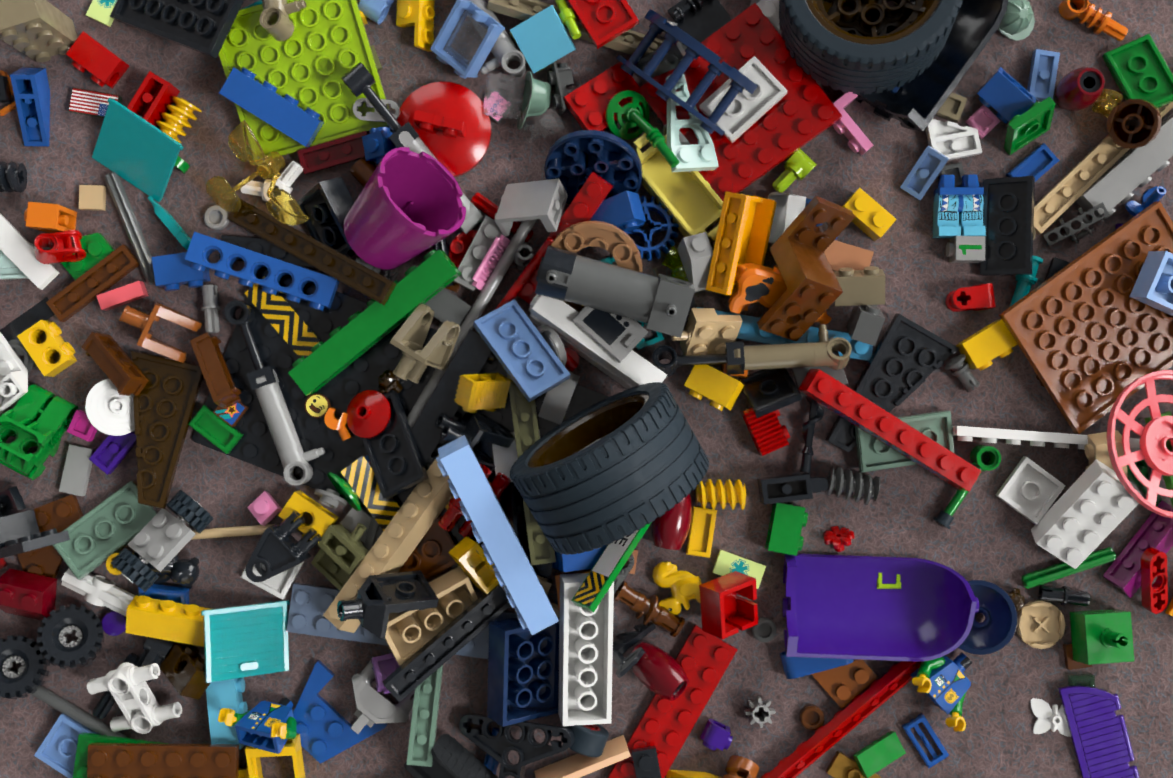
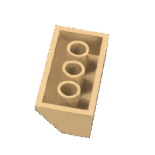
(413, 629)

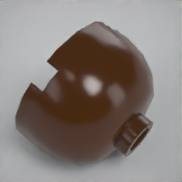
(1134, 123)

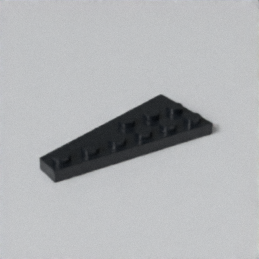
(895, 371)

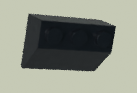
(327, 208)

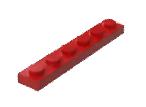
(580, 210)

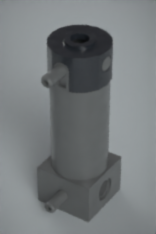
(657, 301)

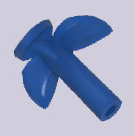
(1150, 196)

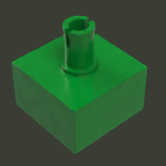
(1102, 636)

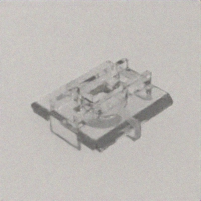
(503, 96)

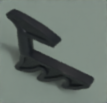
(626, 641)

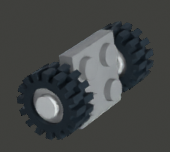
(162, 540)

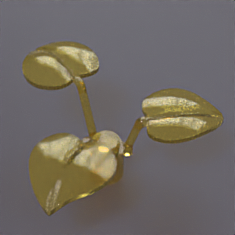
(247, 148)

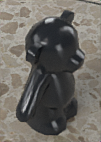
(179, 570)

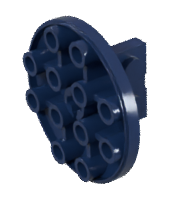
(589, 151)

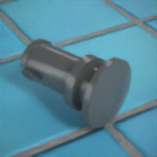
(961, 371)

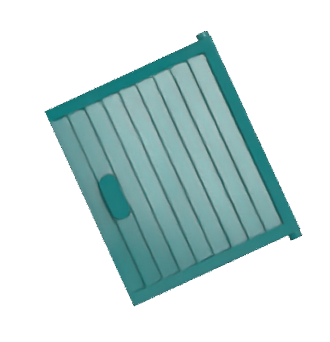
(136, 150)
(245, 640)

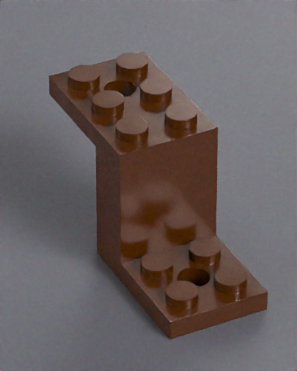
(806, 269)

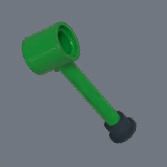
(945, 517)

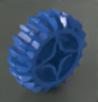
(658, 227)

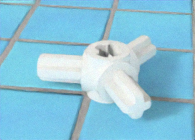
(284, 182)

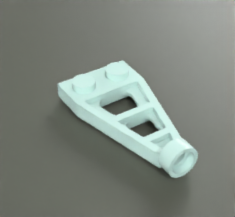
(695, 156)

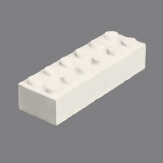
(584, 656)

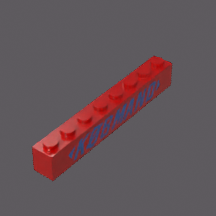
(889, 429)

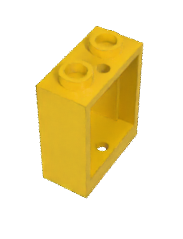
(291, 748)

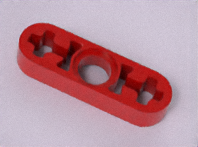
(1152, 565)

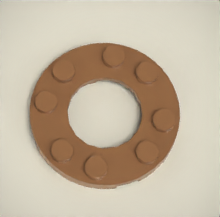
(604, 236)

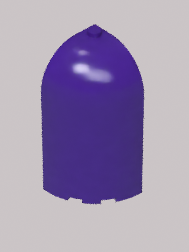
(842, 614)

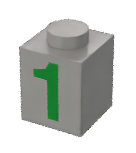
(966, 249)

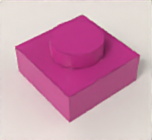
(82, 427)

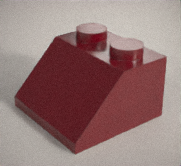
(27, 594)

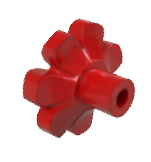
(838, 537)

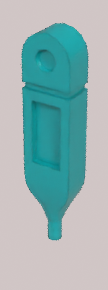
(171, 224)

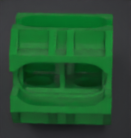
(35, 421)

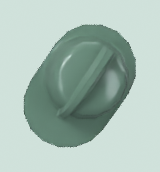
(535, 99)

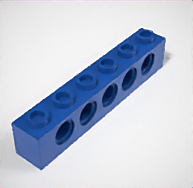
(202, 247)

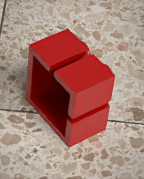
(725, 611)

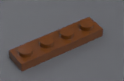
(93, 283)

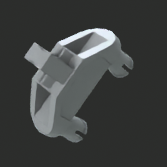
(372, 706)

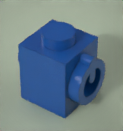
(377, 144)

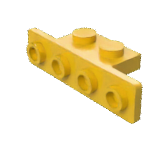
(418, 14)

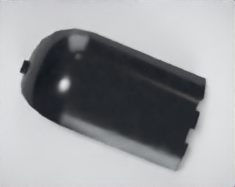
(922, 98)

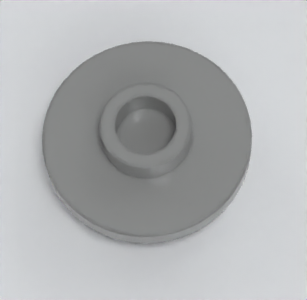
(330, 498)

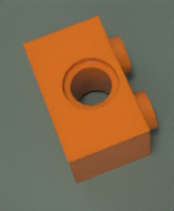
(49, 217)

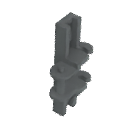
(1070, 231)

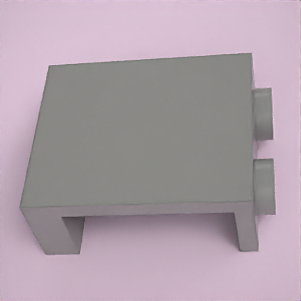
(532, 201)

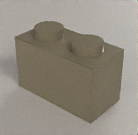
(861, 286)

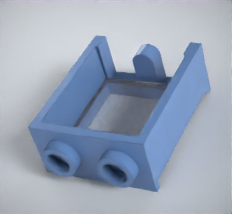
(466, 38)

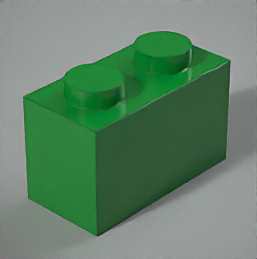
(785, 528)

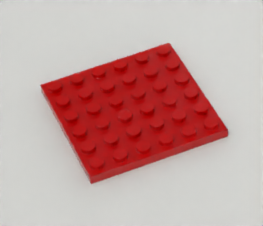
(781, 130)

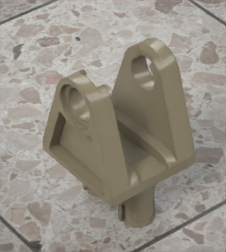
(411, 340)

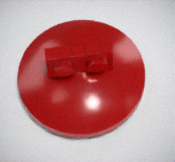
(449, 124)

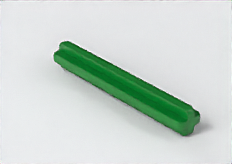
(1062, 569)

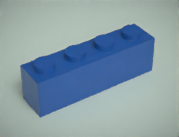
(272, 107)

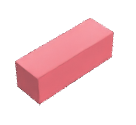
(122, 295)

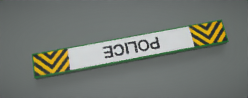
(606, 570)

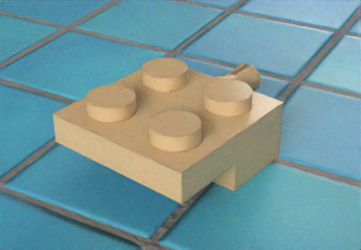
(708, 332)

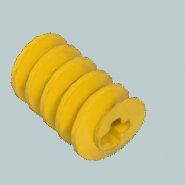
(177, 118)
(721, 494)

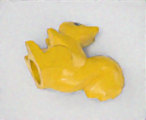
(682, 583)

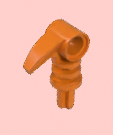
(1087, 13)

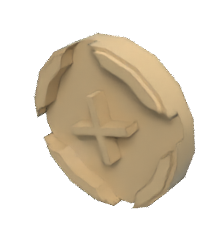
(1040, 624)

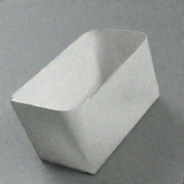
(786, 211)

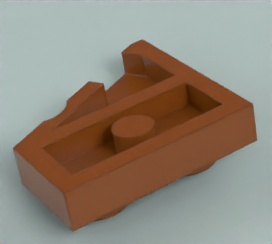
(846, 681)

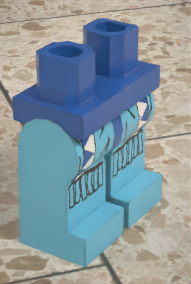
(958, 209)

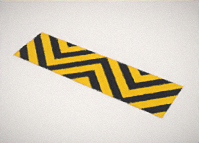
(284, 320)

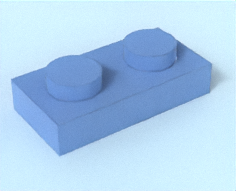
(1043, 74)
(924, 172)

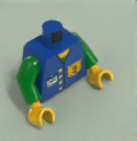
(945, 686)
(264, 726)

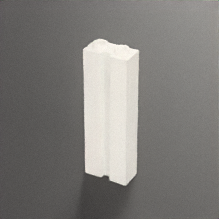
(558, 315)

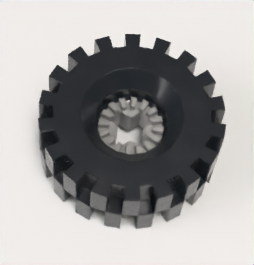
(65, 621)
(30, 675)

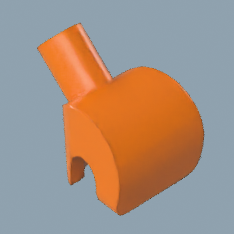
(337, 424)

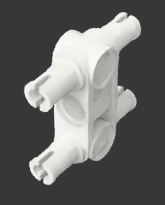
(134, 697)

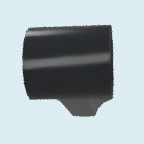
(155, 652)

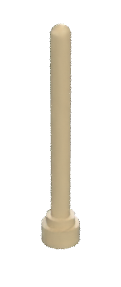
(231, 531)

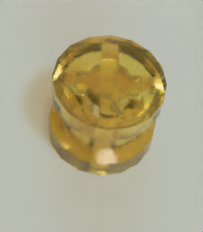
(1106, 102)

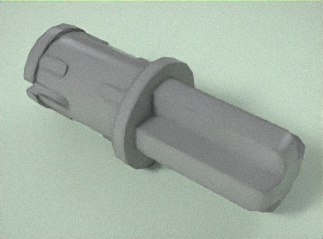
(210, 308)

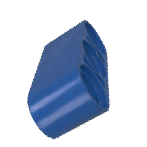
(802, 666)

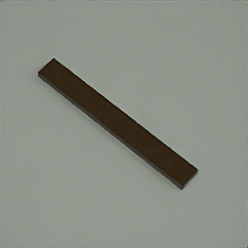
(313, 252)

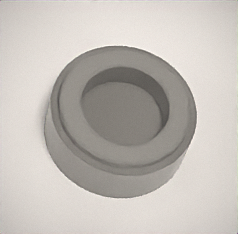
(216, 217)

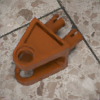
(145, 321)

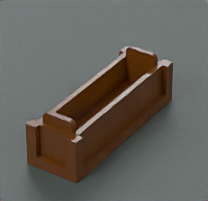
(115, 364)
(215, 370)

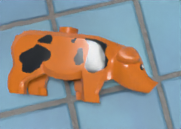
(762, 285)

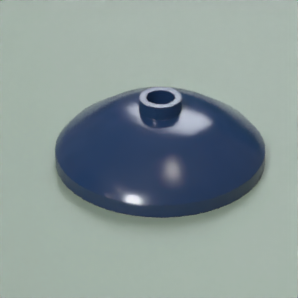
(999, 620)

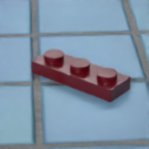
(332, 153)

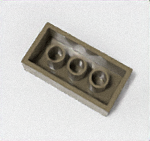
(36, 28)

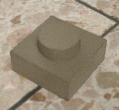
(952, 107)

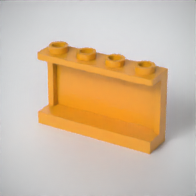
(740, 238)

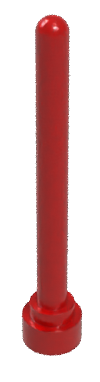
(526, 274)

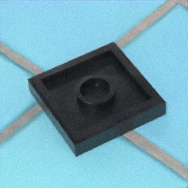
(769, 390)

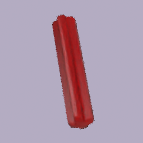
(491, 209)

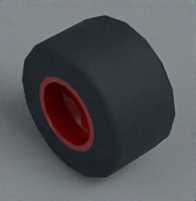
(588, 739)

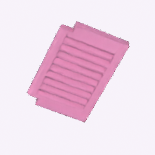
(490, 261)

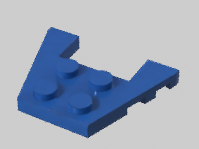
(320, 726)

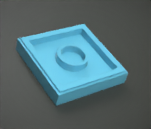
(543, 39)

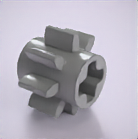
(765, 715)

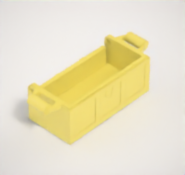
(683, 194)

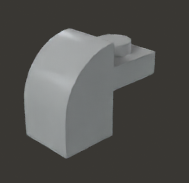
(558, 400)

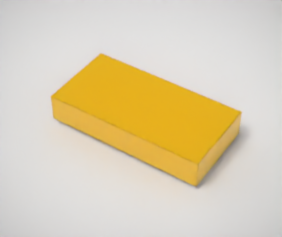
(701, 532)

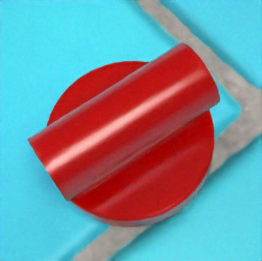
(572, 359)

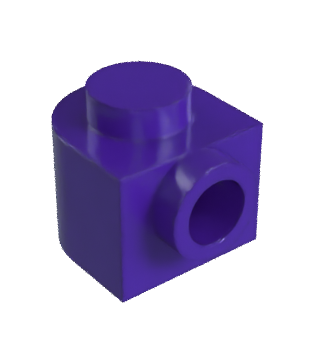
(716, 735)

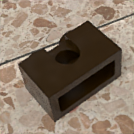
(185, 670)

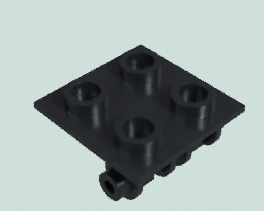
(699, 17)

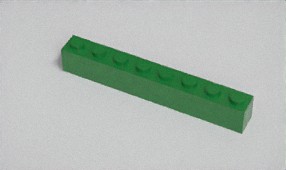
(373, 323)

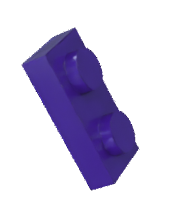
(113, 451)

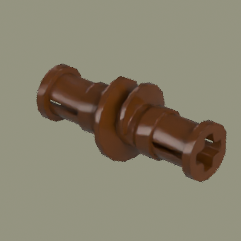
(649, 608)

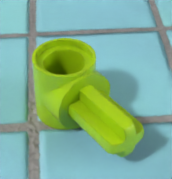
(795, 169)

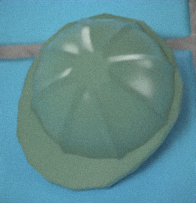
(1018, 20)

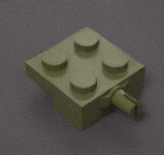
(340, 553)

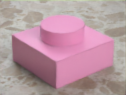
(264, 508)

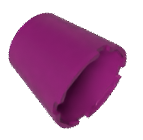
(403, 209)

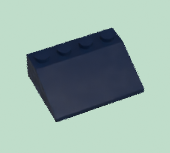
(522, 672)

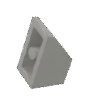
(696, 258)

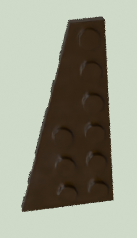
(162, 423)

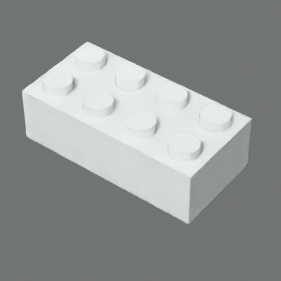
(1084, 515)

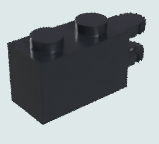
(790, 488)

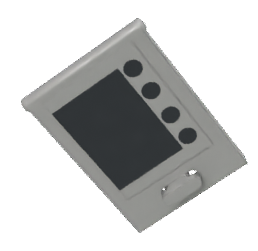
(610, 331)

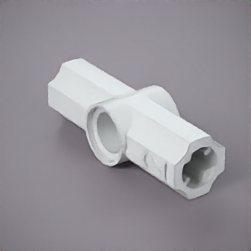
(99, 591)

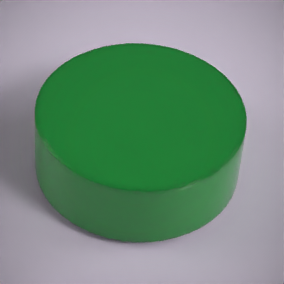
(181, 165)

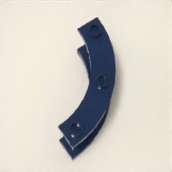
(693, 51)

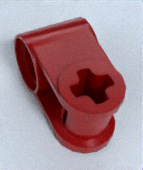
(60, 247)
(974, 298)

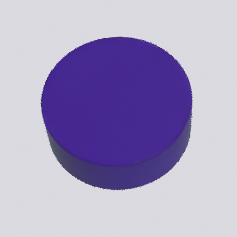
(114, 623)

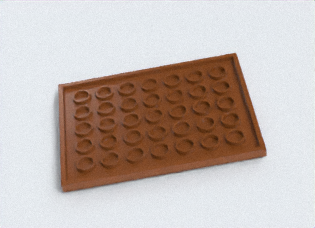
(1086, 329)

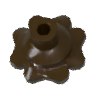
(389, 382)
(1017, 599)

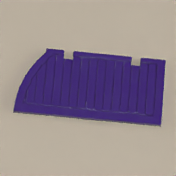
(1097, 732)

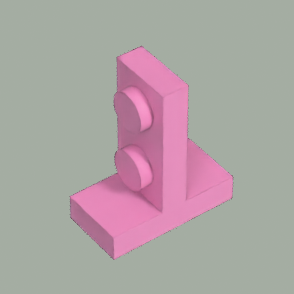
(857, 139)

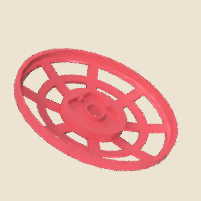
(1152, 441)

